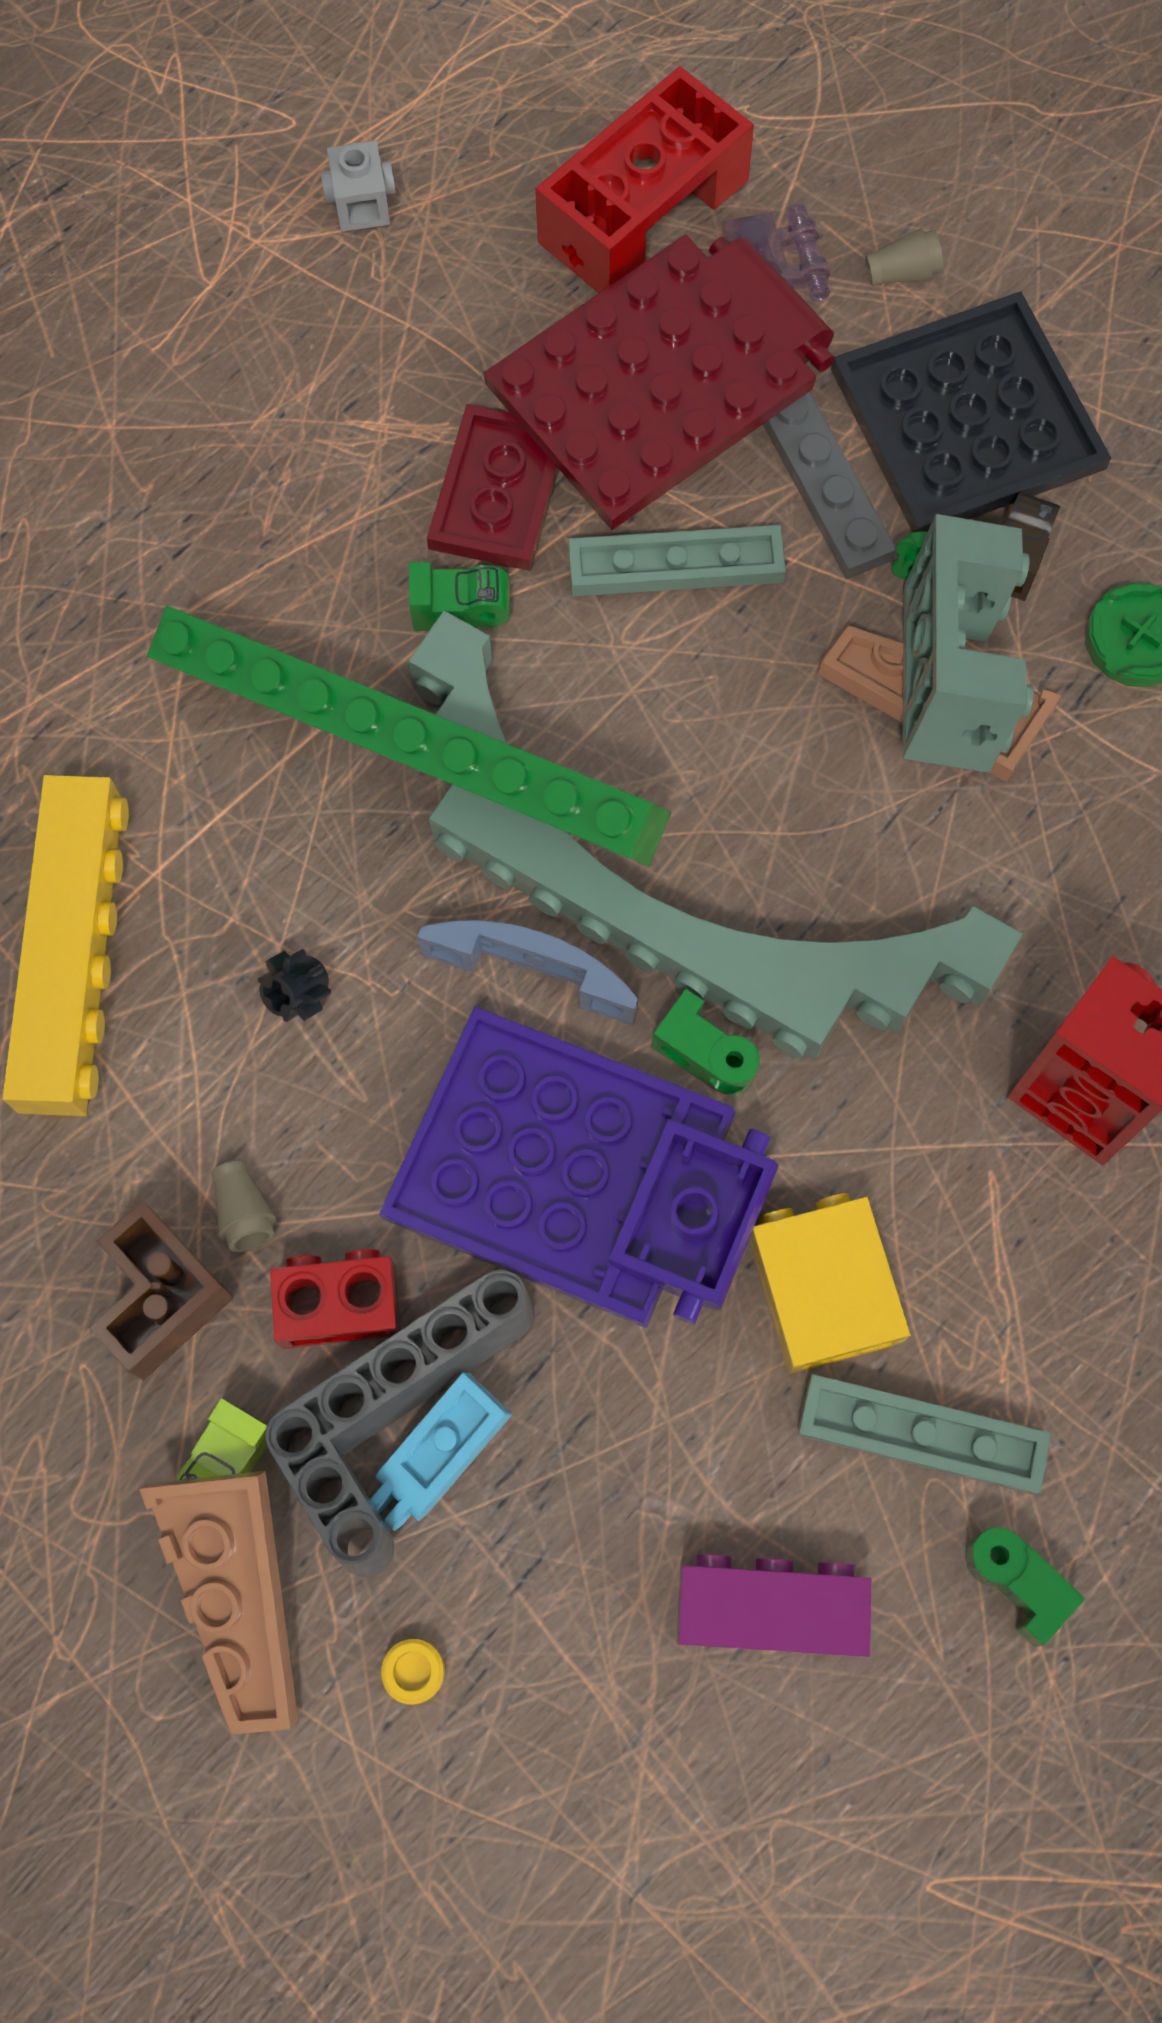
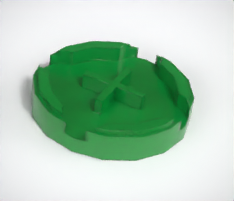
(1127, 635)

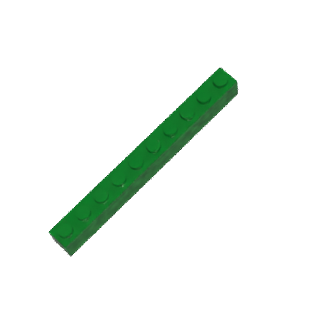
(412, 736)

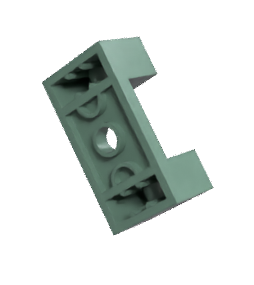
(959, 700)

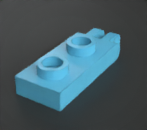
(439, 1450)

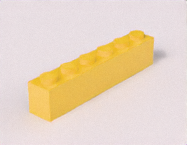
(65, 947)

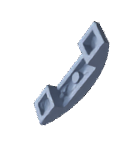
(464, 942)

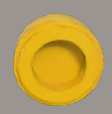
(413, 1671)

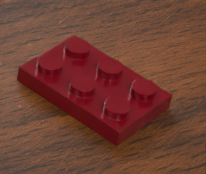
(493, 492)

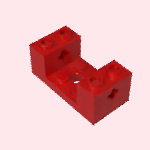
(601, 204)
(1098, 1073)

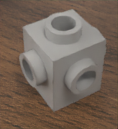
(358, 185)

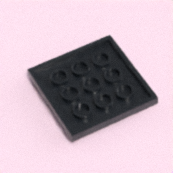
(970, 413)

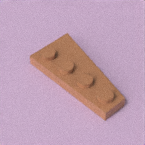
(873, 671)
(227, 1566)

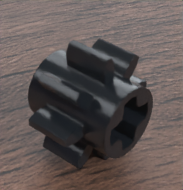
(294, 985)

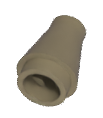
(907, 259)
(241, 1210)

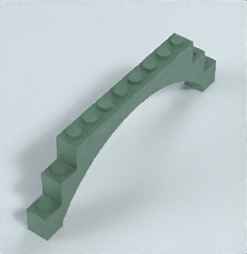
(761, 981)

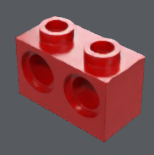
(335, 1317)

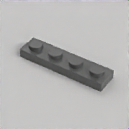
(830, 488)

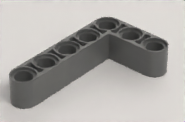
(383, 1405)

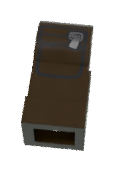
(1036, 521)

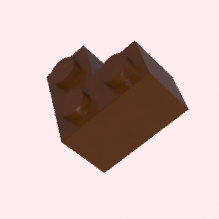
(170, 1294)

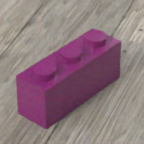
(774, 1607)

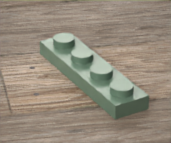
(676, 560)
(924, 1434)

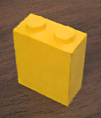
(827, 1283)

